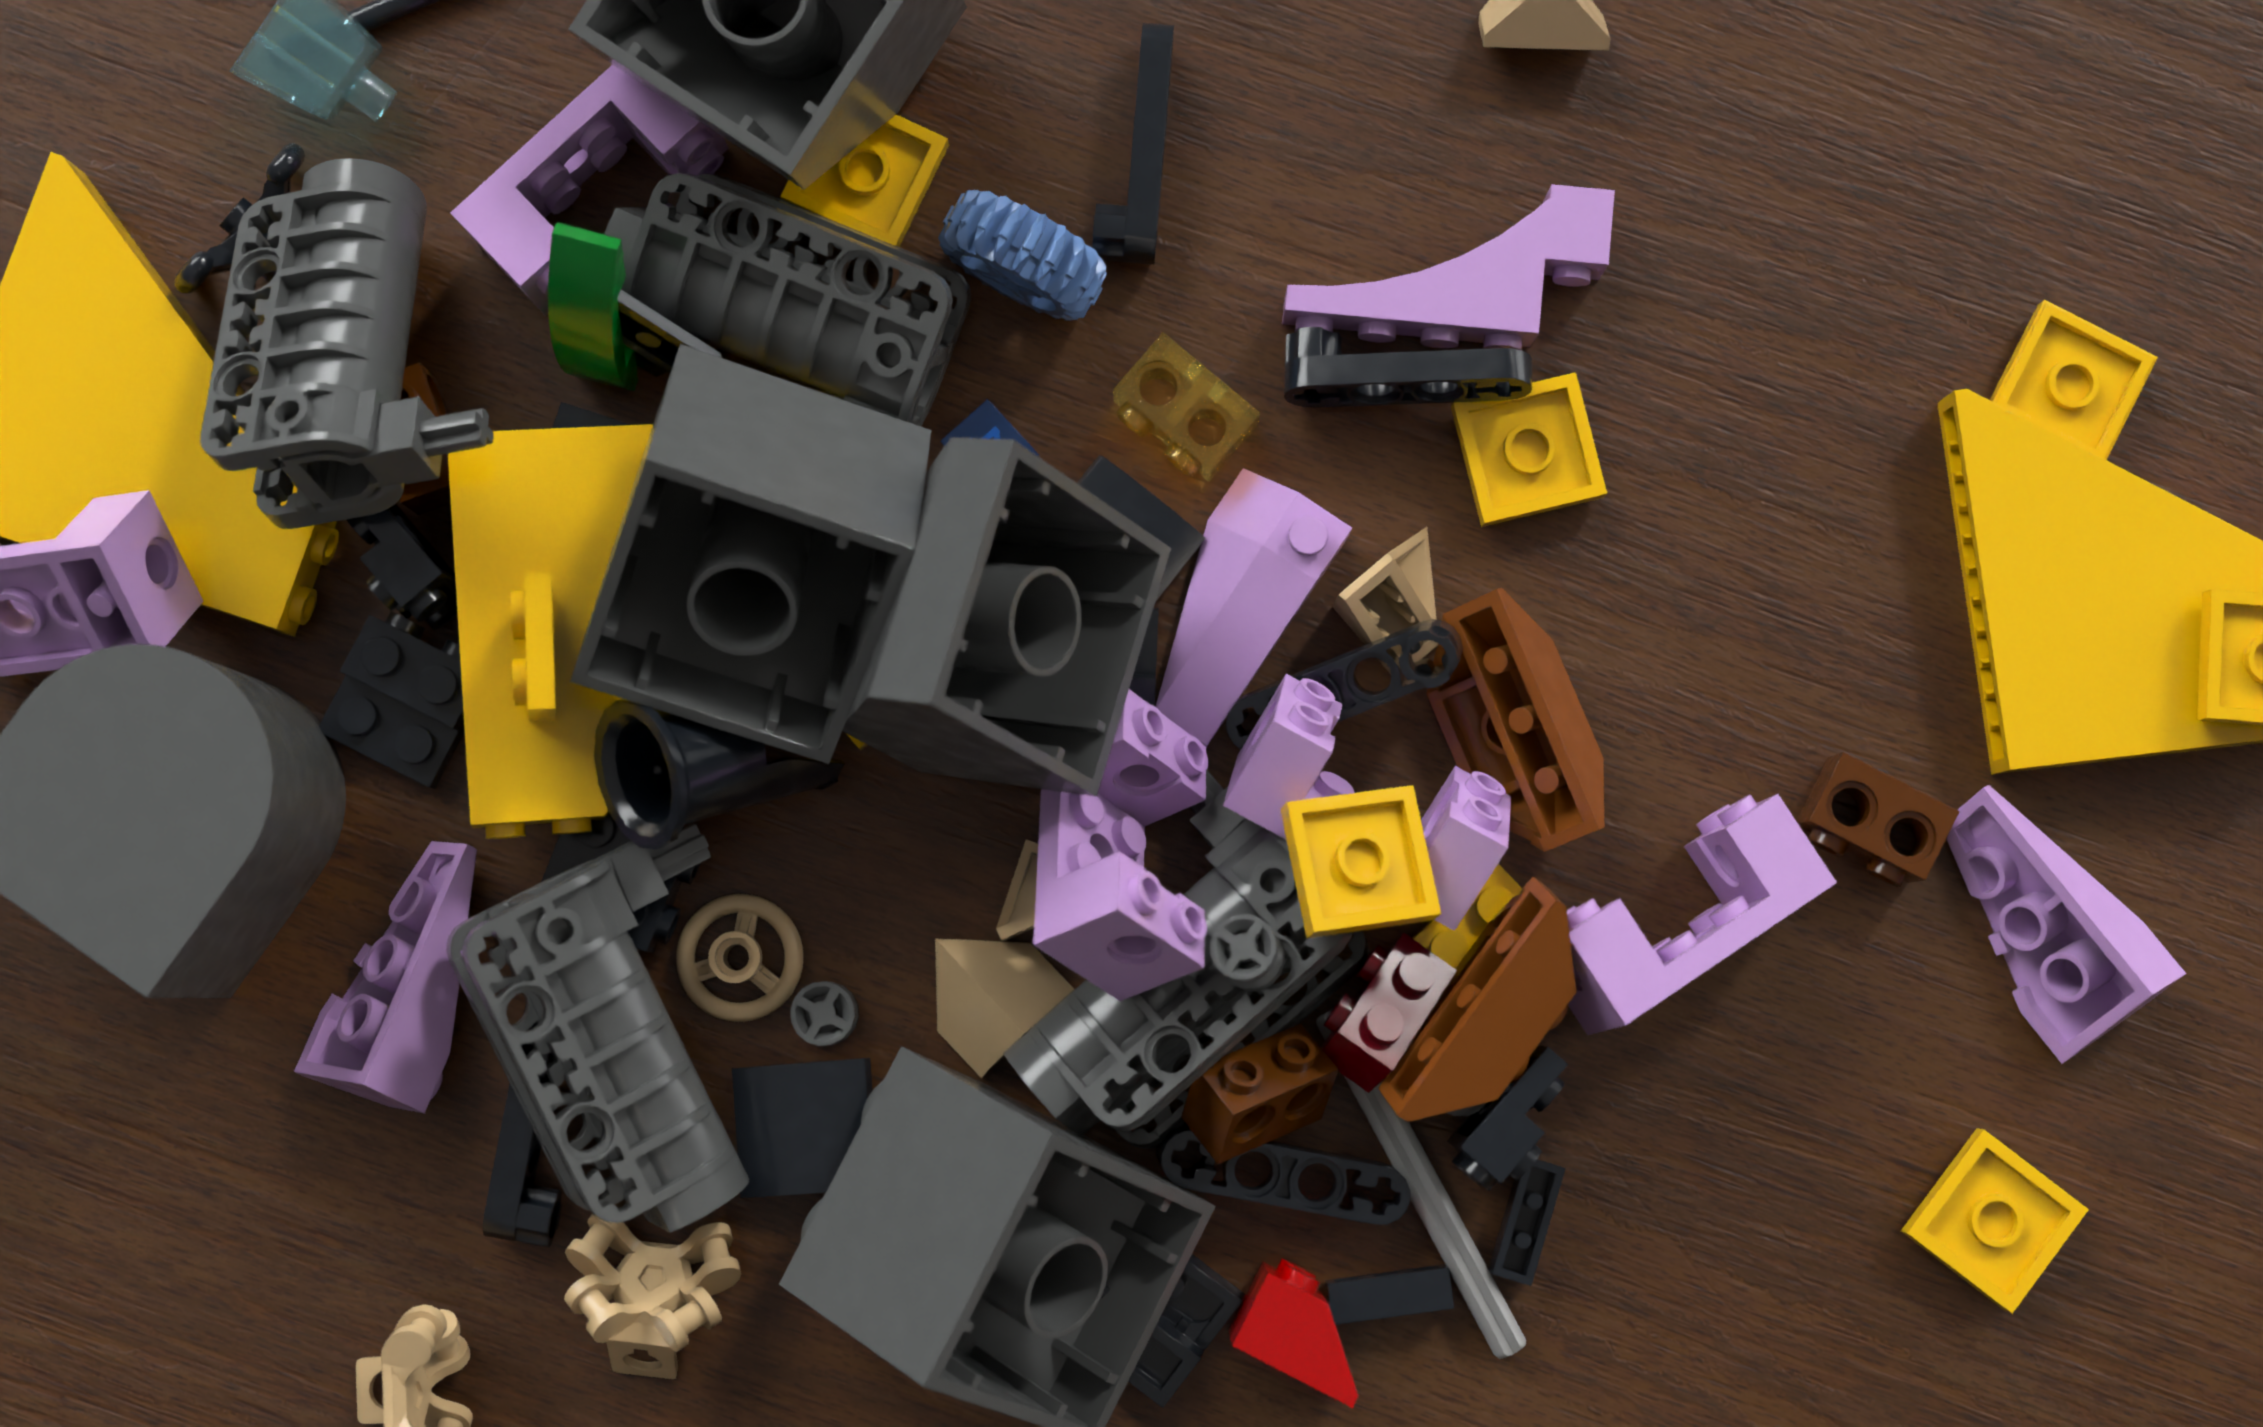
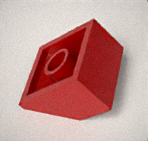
(1293, 1330)

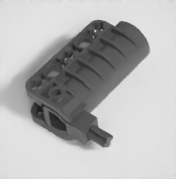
(787, 307)
(328, 351)
(605, 1038)
(1106, 1055)

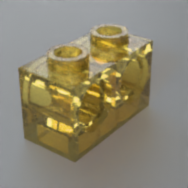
(1196, 398)

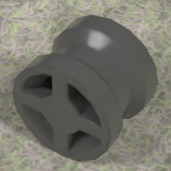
(1237, 942)
(810, 1016)

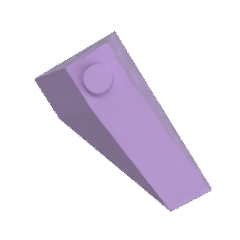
(1247, 586)
(2067, 940)
(400, 1011)

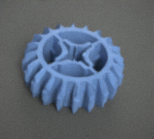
(1022, 254)

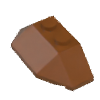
(1520, 722)
(1492, 1011)

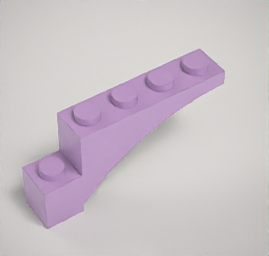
(1479, 296)

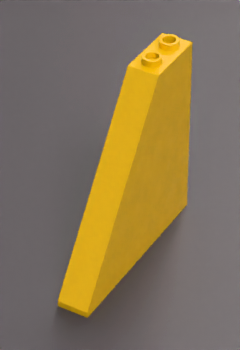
(112, 399)
(534, 508)
(2082, 595)

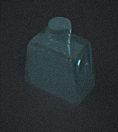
(315, 59)

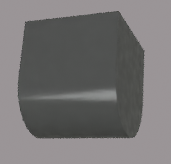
(165, 815)

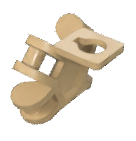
(652, 1290)
(411, 1362)

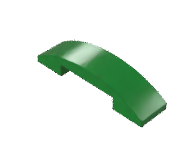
(584, 307)

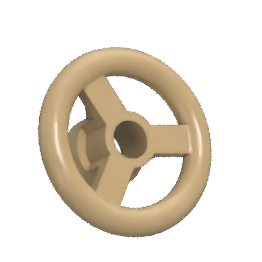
(776, 989)

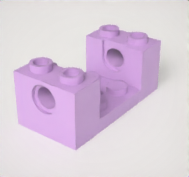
(545, 174)
(93, 587)
(1283, 763)
(1759, 873)
(1092, 891)

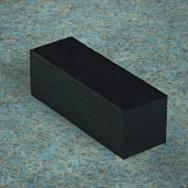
(1526, 1222)
(1390, 1294)

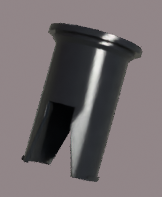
(677, 771)

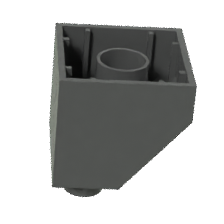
(776, 76)
(756, 556)
(1010, 626)
(981, 1247)

